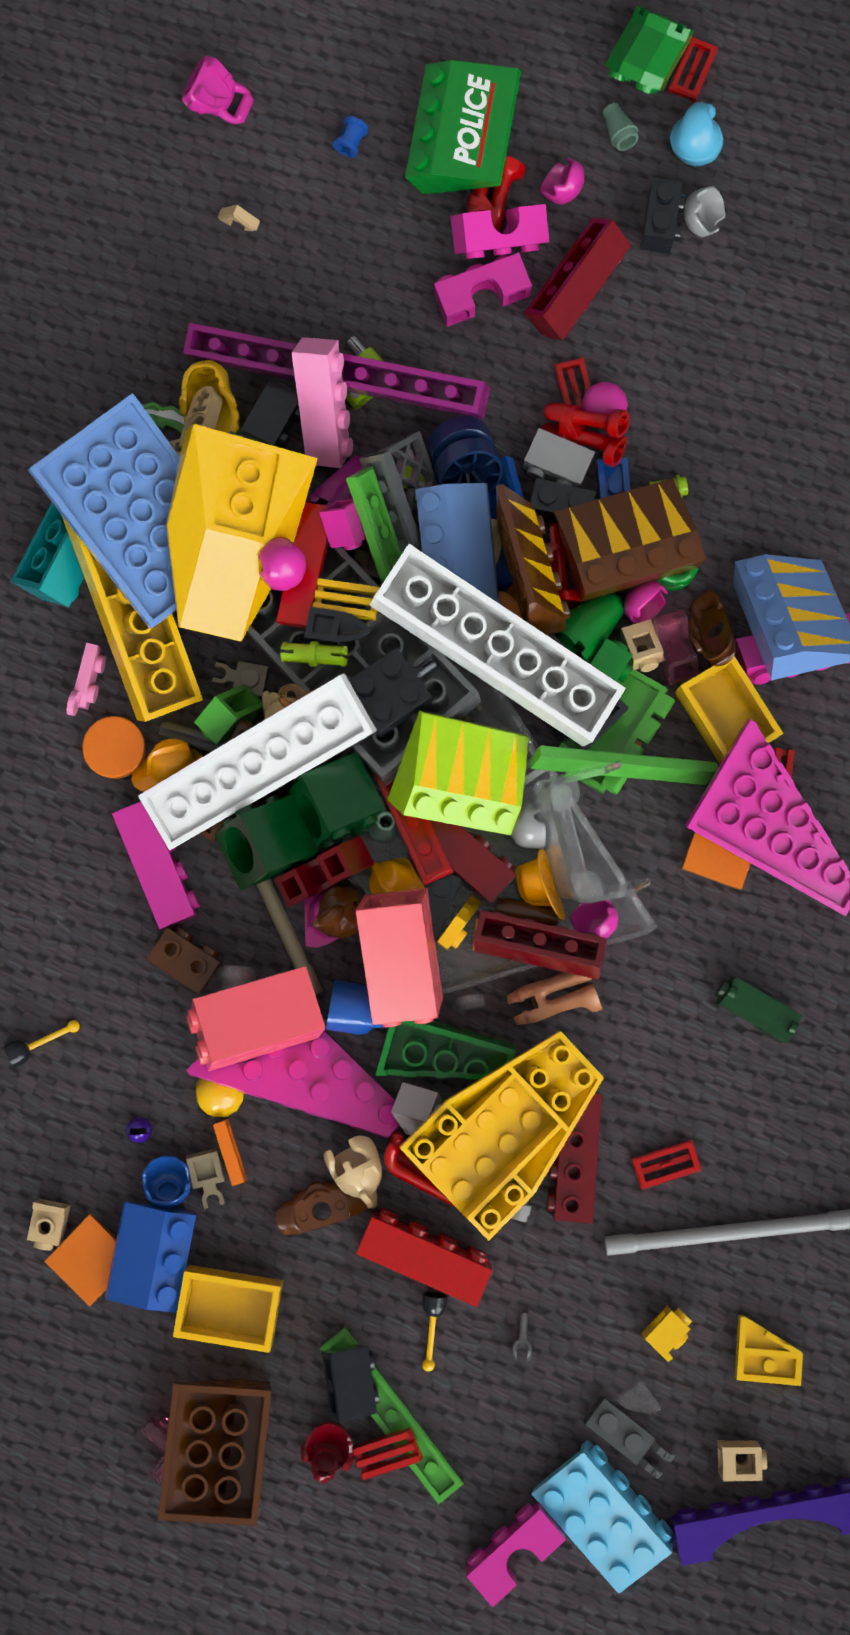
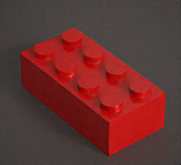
(425, 1257)

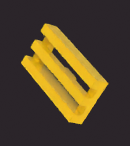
(320, 594)

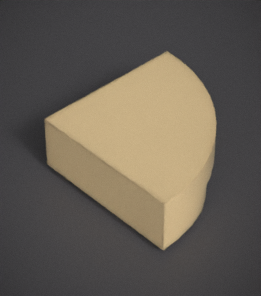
(238, 214)

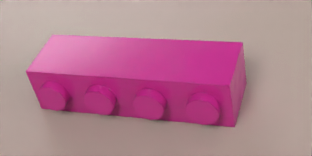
(156, 868)

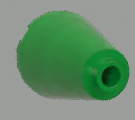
(591, 625)

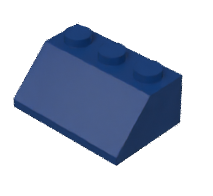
(150, 1256)

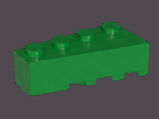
(441, 1052)

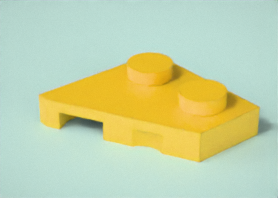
(454, 933)
(765, 1356)

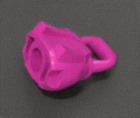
(212, 91)

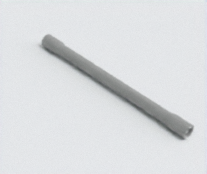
(635, 1242)

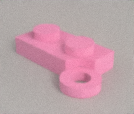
(85, 688)

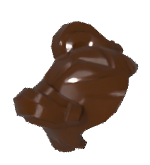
(338, 912)

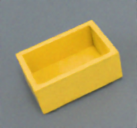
(720, 705)
(228, 1308)

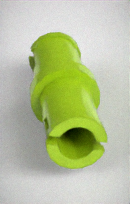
(314, 654)

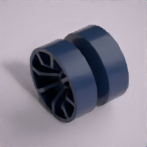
(464, 453)

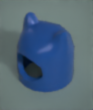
(350, 1009)

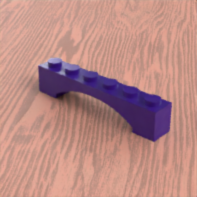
(704, 1531)

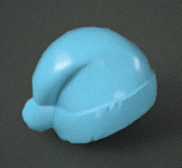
(696, 136)

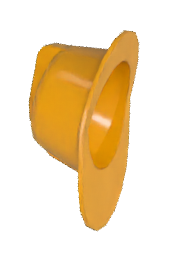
(164, 761)
(393, 876)
(537, 884)

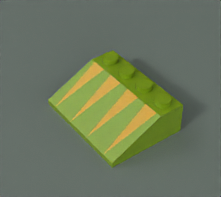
(461, 774)

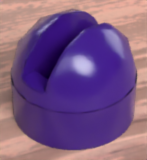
(139, 1122)

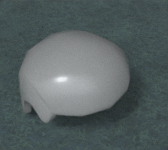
(704, 206)
(527, 831)

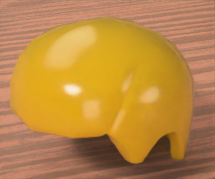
(217, 1099)

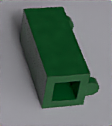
(758, 1009)

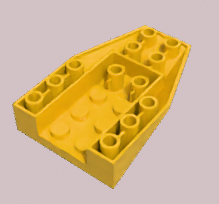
(221, 514)

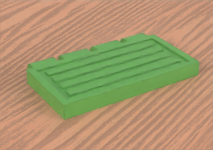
(644, 700)

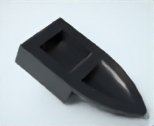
(333, 626)

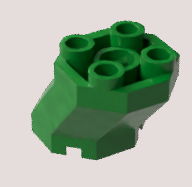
(648, 50)

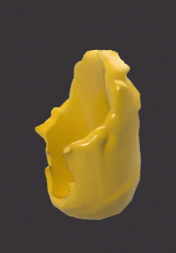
(214, 375)

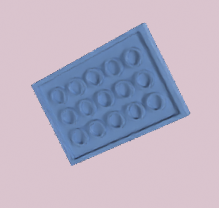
(116, 496)

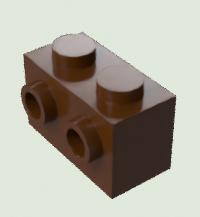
(185, 960)

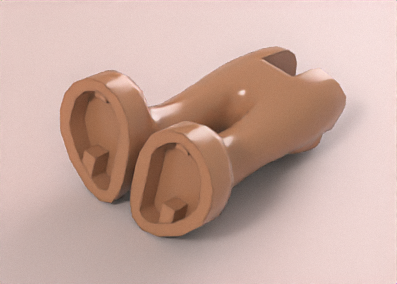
(545, 1008)

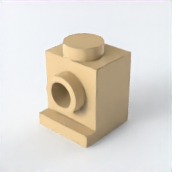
(642, 637)
(56, 1215)
(748, 1470)

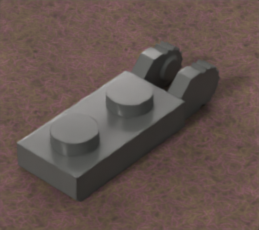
(626, 1435)

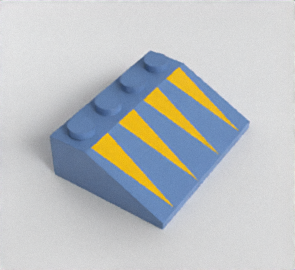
(792, 614)

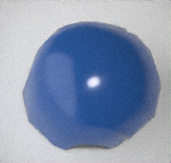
(166, 1181)

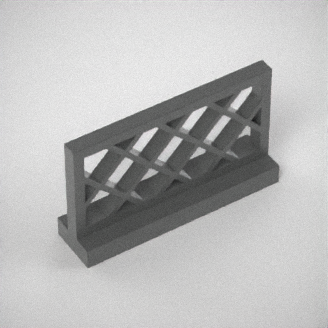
(391, 479)

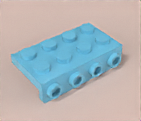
(605, 1517)

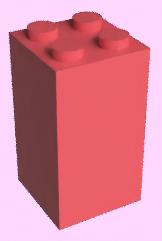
(400, 957)
(255, 1019)

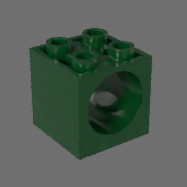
(337, 801)
(265, 841)

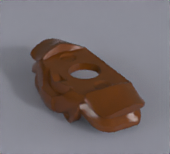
(708, 612)
(297, 1216)

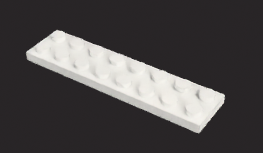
(258, 761)

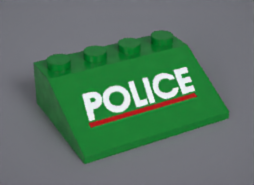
(462, 126)

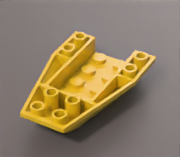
(504, 1131)

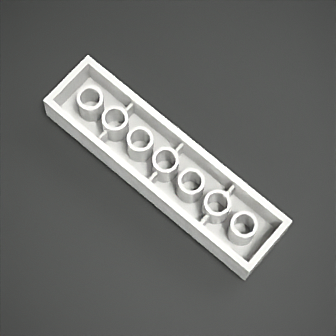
(497, 646)

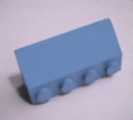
(459, 532)

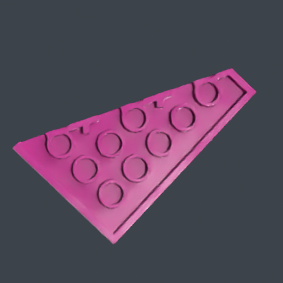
(764, 820)
(313, 1079)

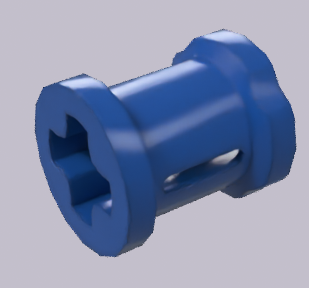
(350, 136)

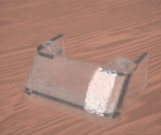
(572, 881)

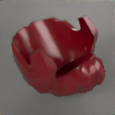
(328, 1450)

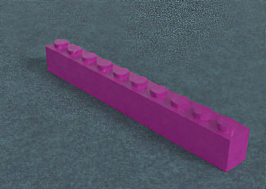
(359, 373)

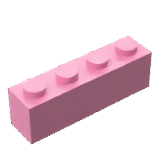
(322, 401)

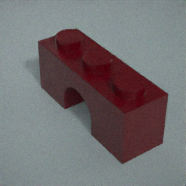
(324, 871)

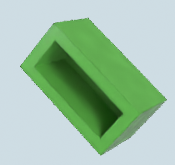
(226, 710)

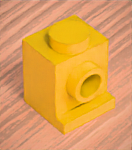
(667, 1331)

